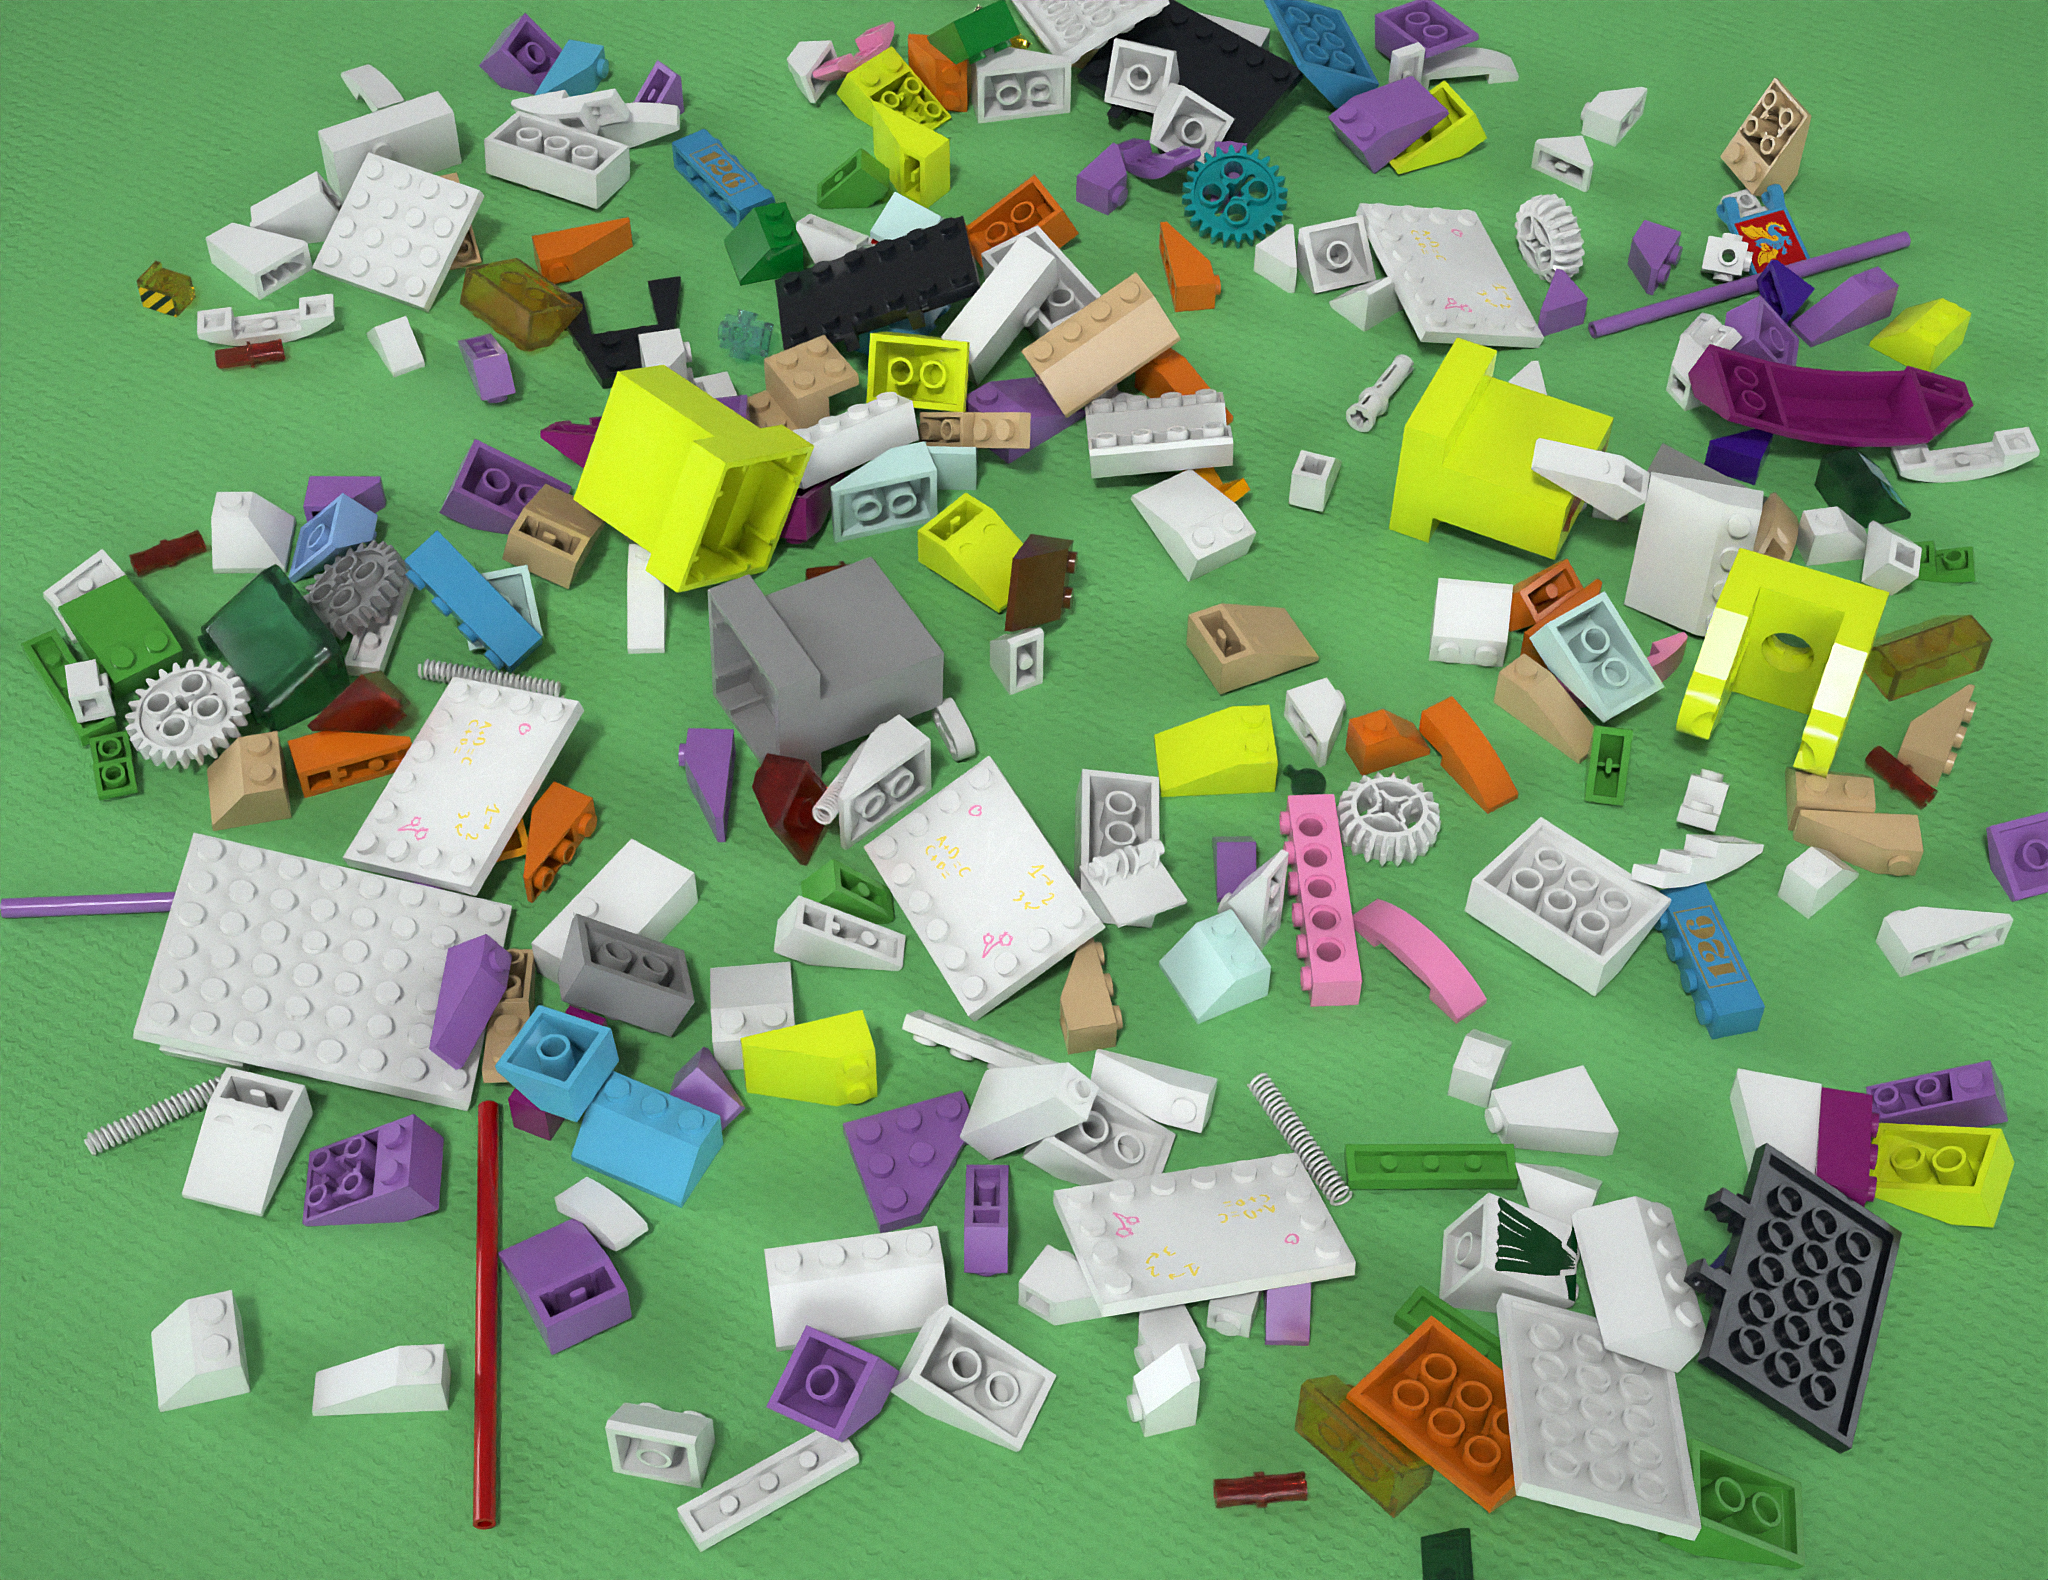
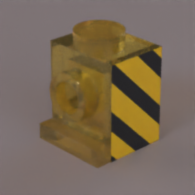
(165, 290)

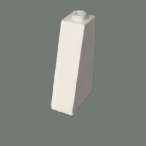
(1026, 1106)
(1776, 1113)

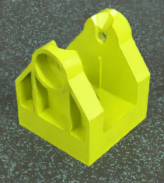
(1747, 658)

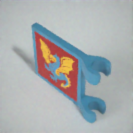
(1769, 233)

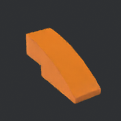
(1467, 754)

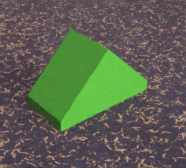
(1607, 765)

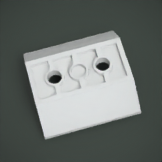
(1158, 434)

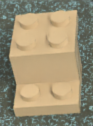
(801, 385)

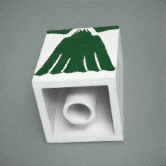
(1508, 1251)

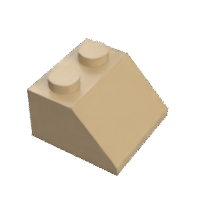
(249, 783)
(1834, 793)

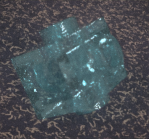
(745, 335)

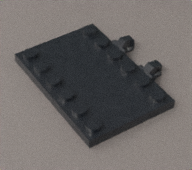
(1211, 63)
(878, 286)
(1797, 1295)

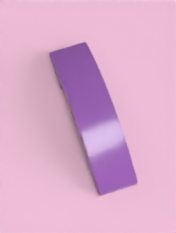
(1143, 163)

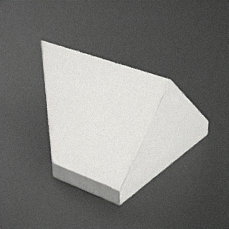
(1368, 303)
(1557, 1190)

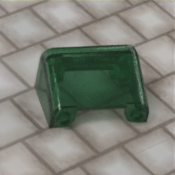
(277, 650)

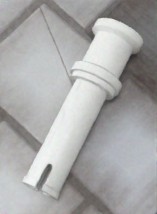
(1374, 400)

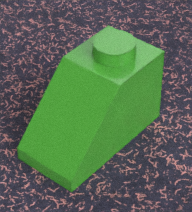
(854, 183)
(849, 892)

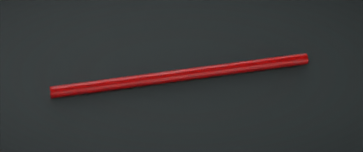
(486, 1318)

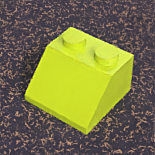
(1924, 334)

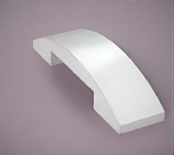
(1469, 62)
(288, 325)
(1967, 462)

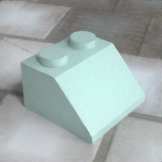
(1216, 967)

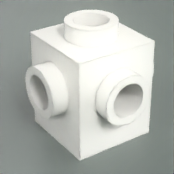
(1728, 244)

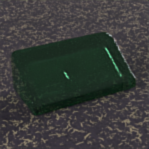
(1447, 1555)

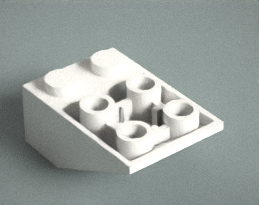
(246, 1141)

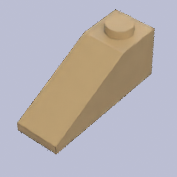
(1544, 706)
(1867, 840)

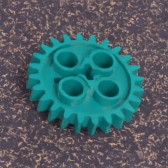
(1257, 213)

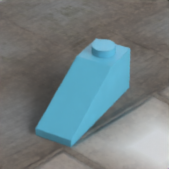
(576, 69)

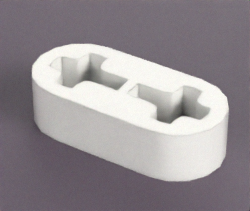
(953, 730)

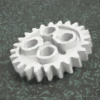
(188, 713)

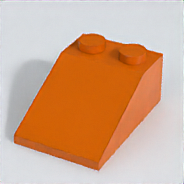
(1017, 213)

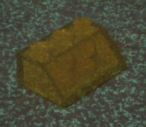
(518, 302)
(1927, 654)
(1359, 1445)

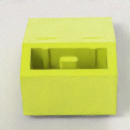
(896, 86)
(913, 153)
(971, 550)

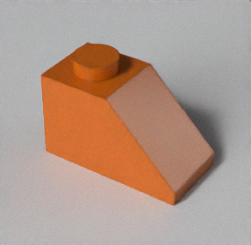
(1542, 594)
(1383, 741)

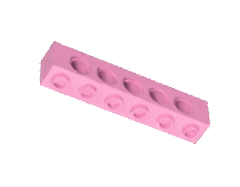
(1322, 901)

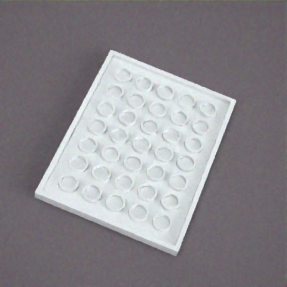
(312, 970)

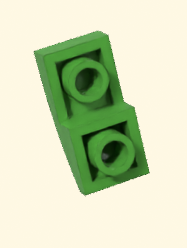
(1946, 565)
(113, 765)

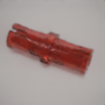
(167, 553)
(1260, 1489)

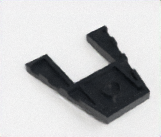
(620, 349)

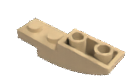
(976, 429)
(1776, 529)
(510, 1013)

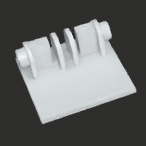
(1133, 882)

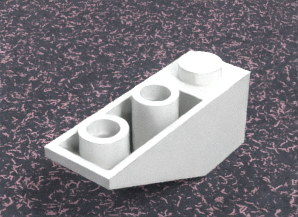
(1594, 476)

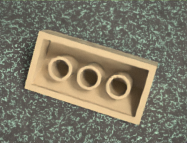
(1101, 345)

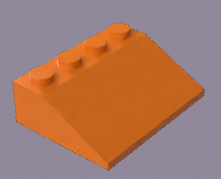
(1446, 1409)

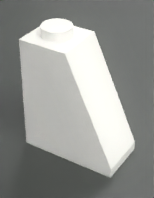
(300, 210)
(258, 258)
(1553, 1115)

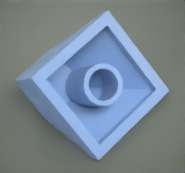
(330, 534)

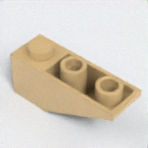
(1934, 734)
(1085, 1003)

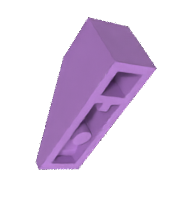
(1850, 306)
(487, 367)
(709, 767)
(469, 993)
(986, 1220)

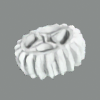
(1549, 236)
(1390, 809)

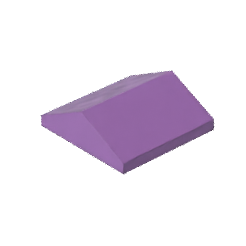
(2020, 855)

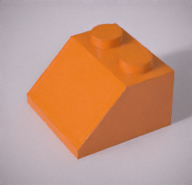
(939, 74)

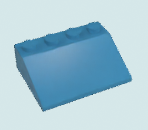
(1323, 48)

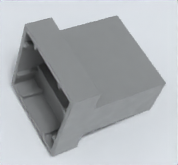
(819, 660)

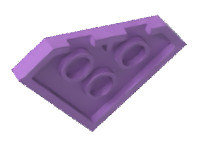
(907, 1156)

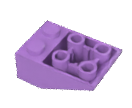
(375, 1176)
(567, 1284)

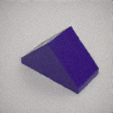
(1783, 289)
(1740, 454)

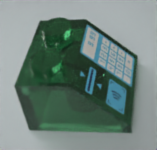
(1859, 488)

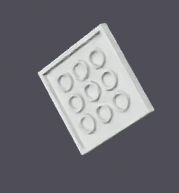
(398, 232)

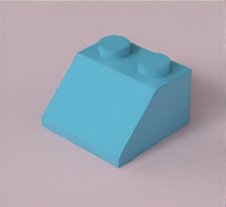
(559, 1061)

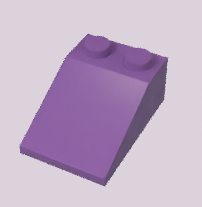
(1422, 23)
(1386, 121)
(1027, 397)
(493, 489)

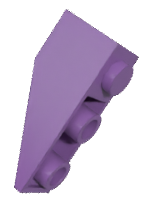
(1948, 1097)

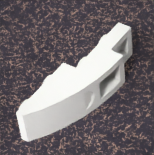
(580, 112)

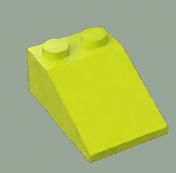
(1447, 139)
(920, 369)
(1219, 754)
(813, 1061)
(1943, 1171)

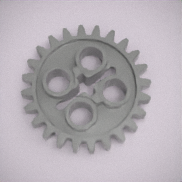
(356, 587)

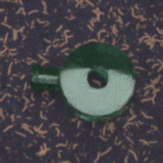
(1305, 781)

